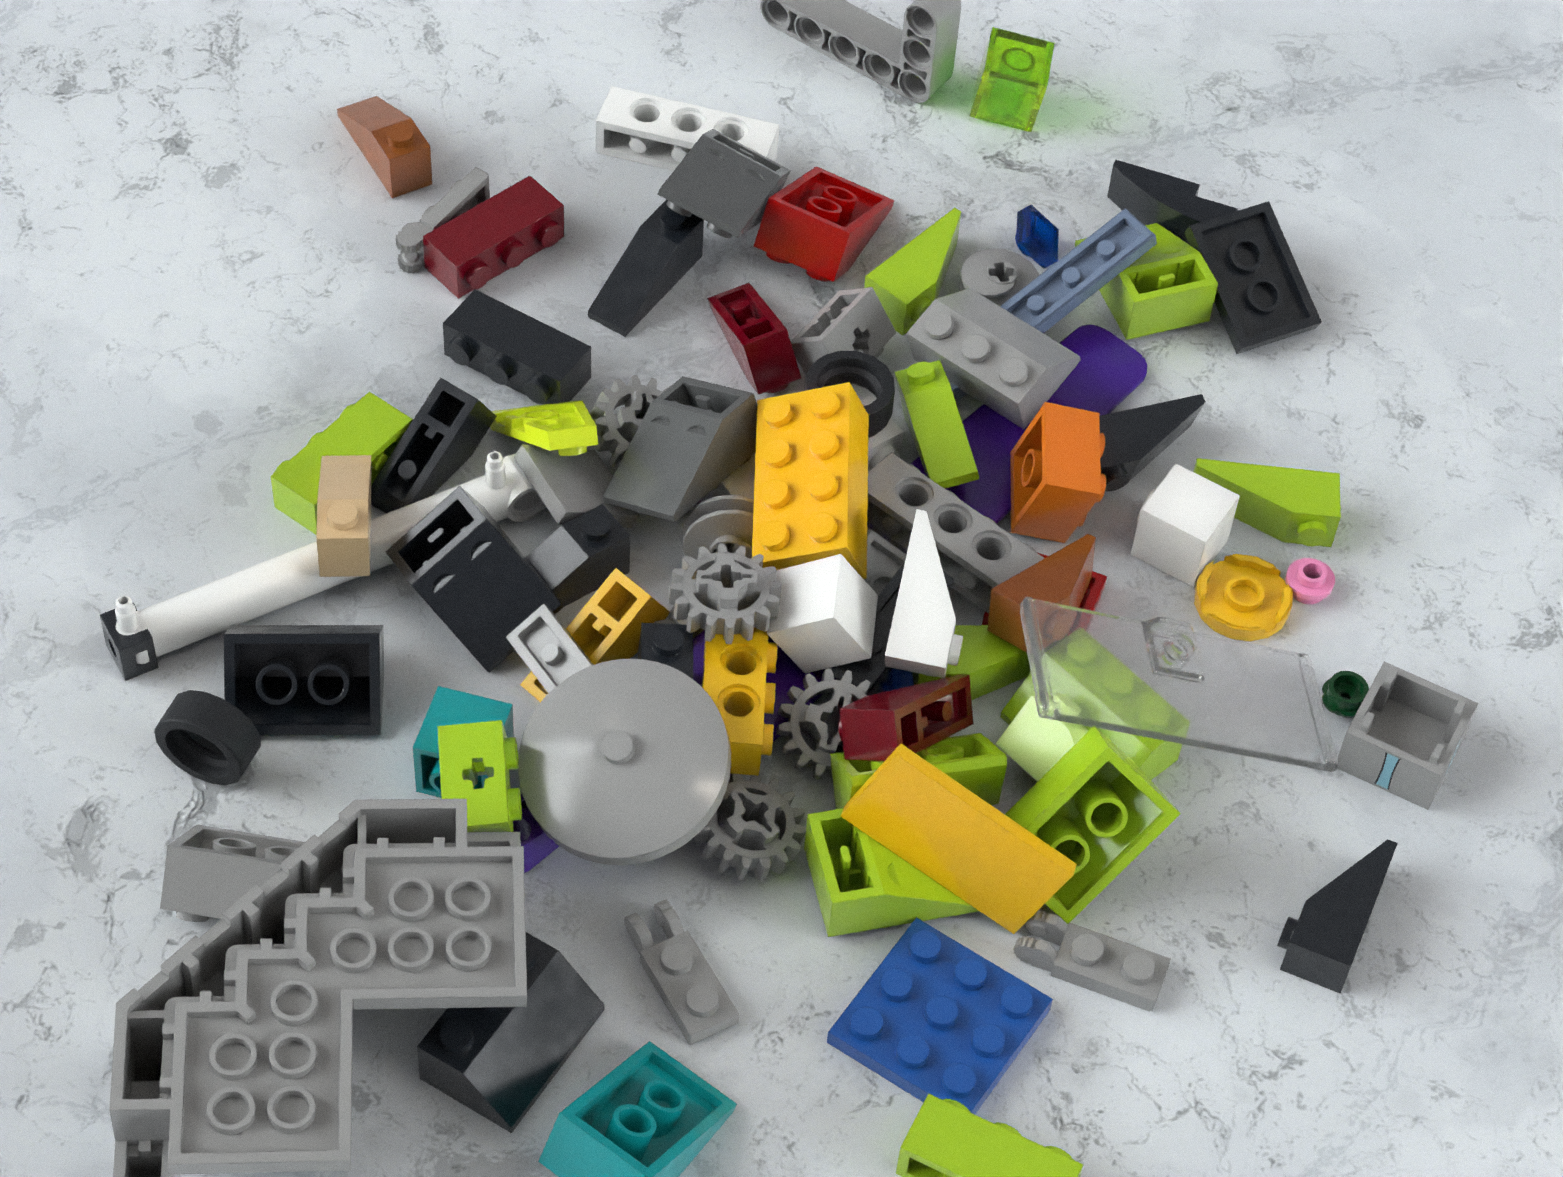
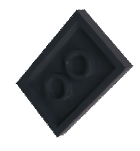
(1257, 277)

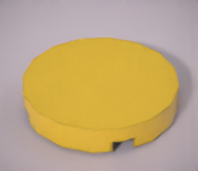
(1243, 597)

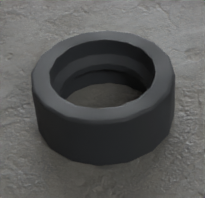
(862, 371)
(207, 737)

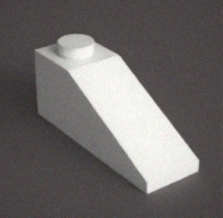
(923, 616)

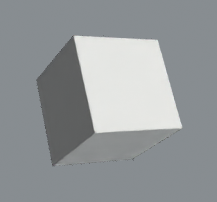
(1184, 524)
(824, 614)

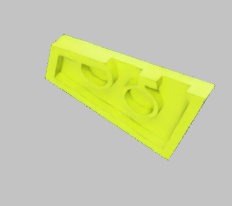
(550, 426)

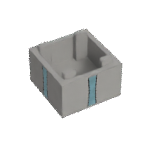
(1405, 735)

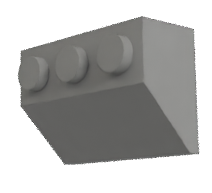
(991, 354)
(217, 866)

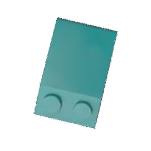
(637, 1121)

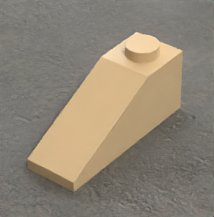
(344, 516)

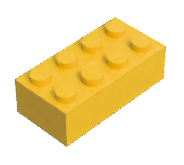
(811, 478)

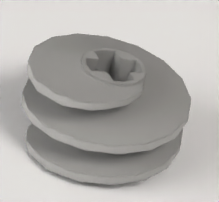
(996, 274)
(717, 521)

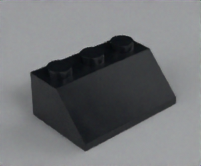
(306, 678)
(508, 1055)

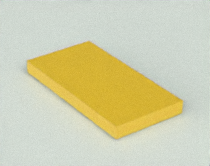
(958, 839)

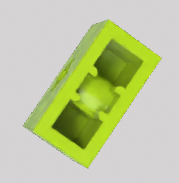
(475, 751)

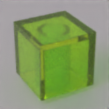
(1012, 79)

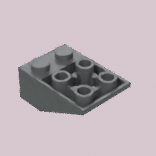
(723, 184)
(684, 448)

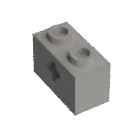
(846, 323)

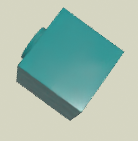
(452, 708)

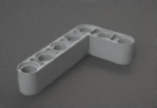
(904, 61)

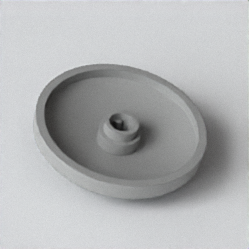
(624, 761)

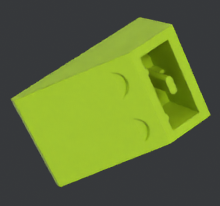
(1162, 288)
(865, 883)

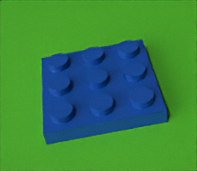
(939, 1019)

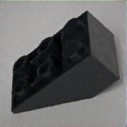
(471, 576)

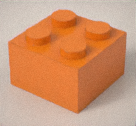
(1056, 472)

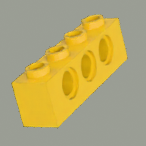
(738, 686)

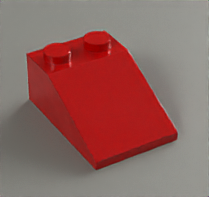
(821, 223)

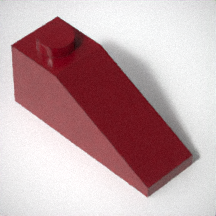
(756, 338)
(905, 716)

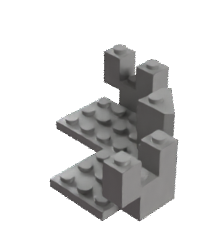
(249, 1030)

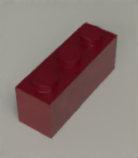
(493, 236)

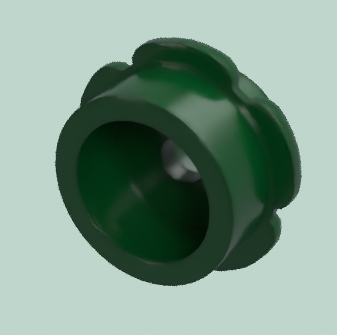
(1347, 685)

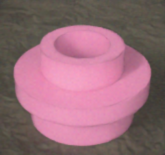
(1310, 580)

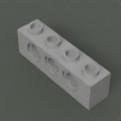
(967, 542)

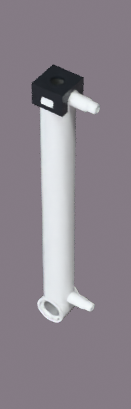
(143, 635)

